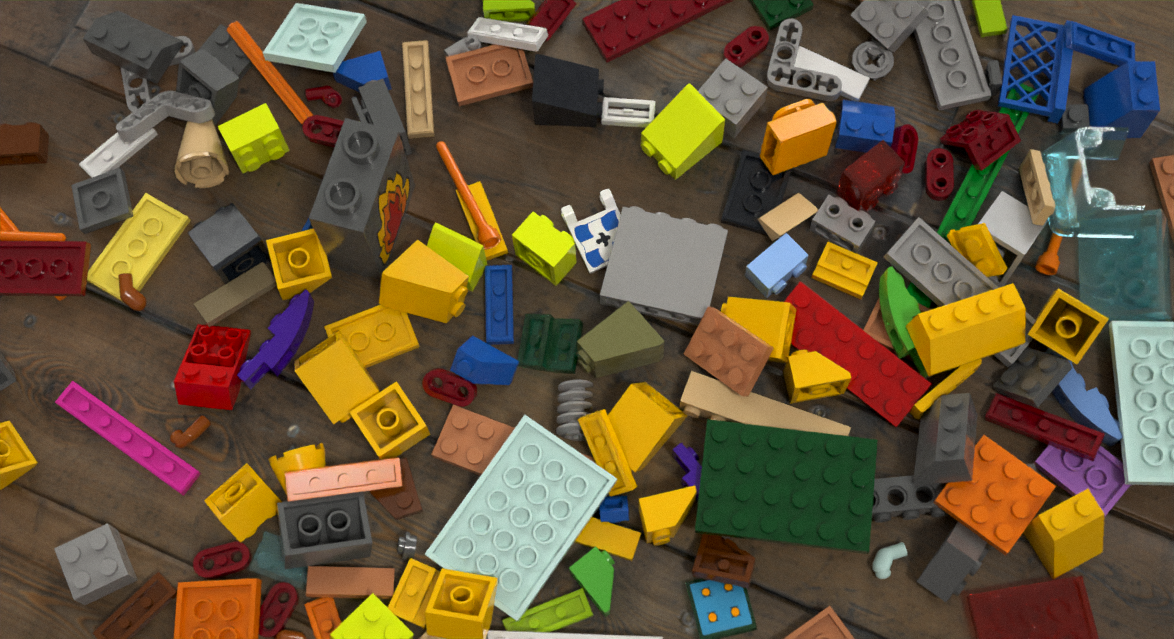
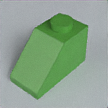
(596, 577)

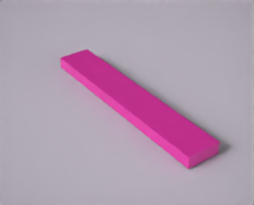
(128, 438)

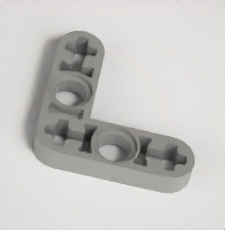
(787, 68)
(144, 90)
(161, 106)

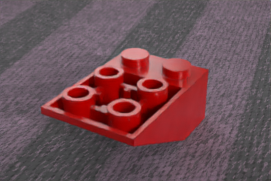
(211, 367)

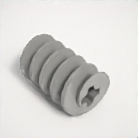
(572, 408)

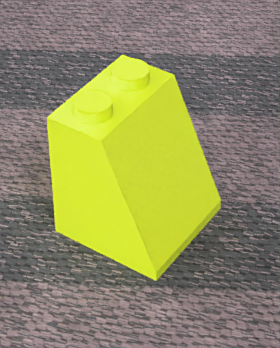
(683, 132)

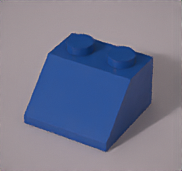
(864, 125)

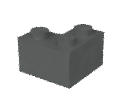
(957, 557)

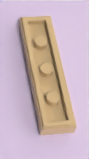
(418, 89)

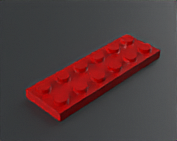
(875, 372)

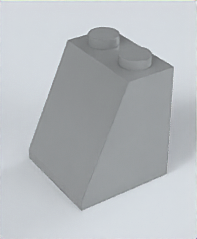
(1011, 231)

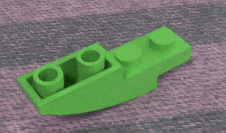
(897, 311)

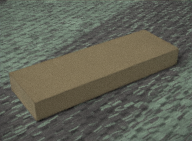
(235, 294)

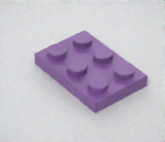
(1076, 474)

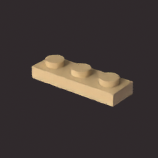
(1036, 187)

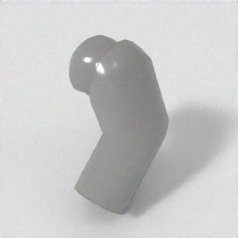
(464, 45)

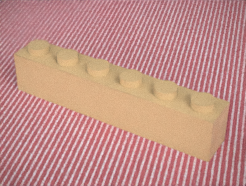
(719, 402)

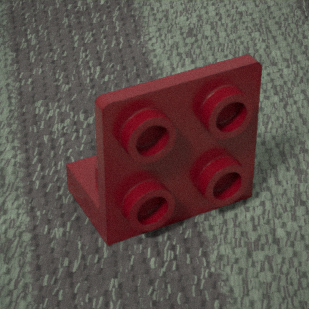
(983, 136)

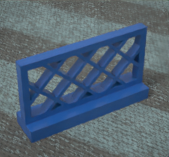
(1058, 75)

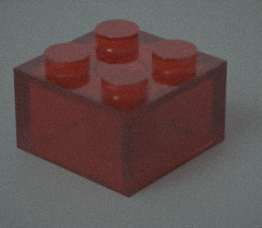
(871, 177)

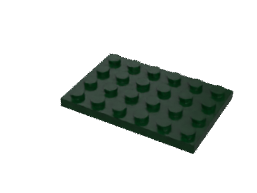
(787, 486)

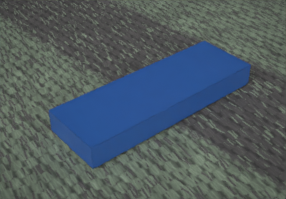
(1099, 44)
(499, 304)

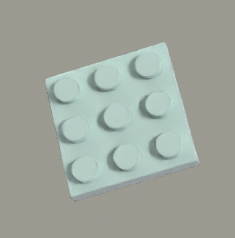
(315, 37)

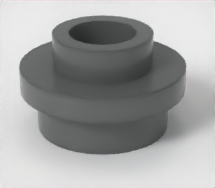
(406, 546)

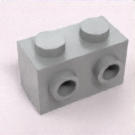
(842, 224)

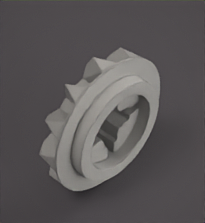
(874, 51)

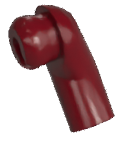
(326, 94)

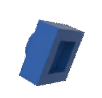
(614, 509)

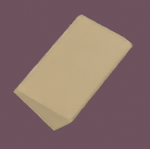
(787, 216)

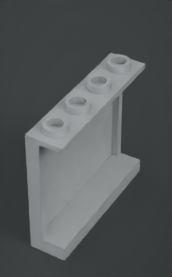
(663, 265)

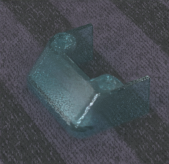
(1083, 209)

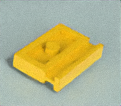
(978, 248)
(844, 270)
(414, 592)

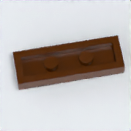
(138, 609)

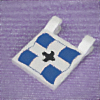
(594, 234)

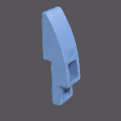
(1086, 407)

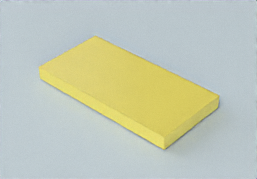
(138, 246)

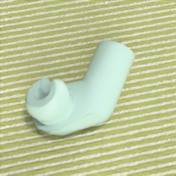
(885, 557)

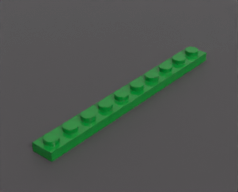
(973, 190)

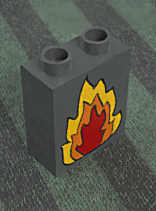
(363, 199)

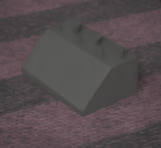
(132, 45)
(946, 441)
(324, 530)

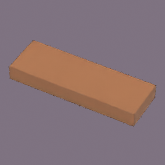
(350, 582)

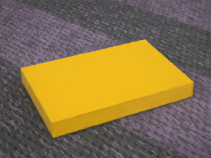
(377, 334)

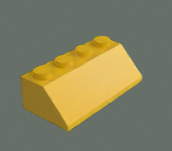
(969, 329)

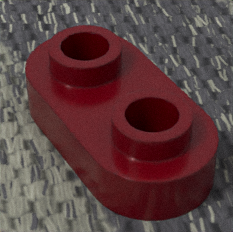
(747, 46)
(329, 128)
(905, 145)
(939, 172)
(451, 387)
(223, 560)
(274, 609)

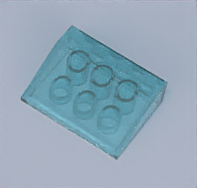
(1128, 275)

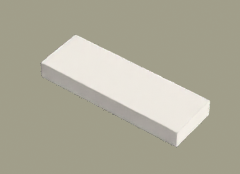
(508, 34)
(852, 82)
(114, 153)

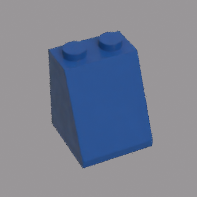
(1125, 98)

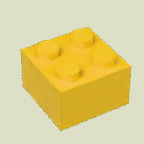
(390, 422)

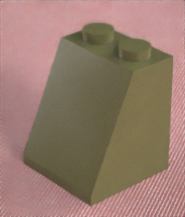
(619, 344)

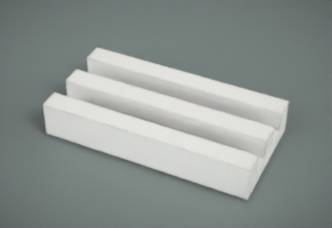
(610, 116)

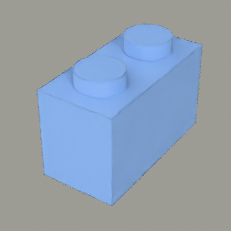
(777, 266)

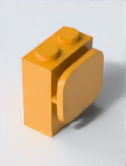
(797, 135)

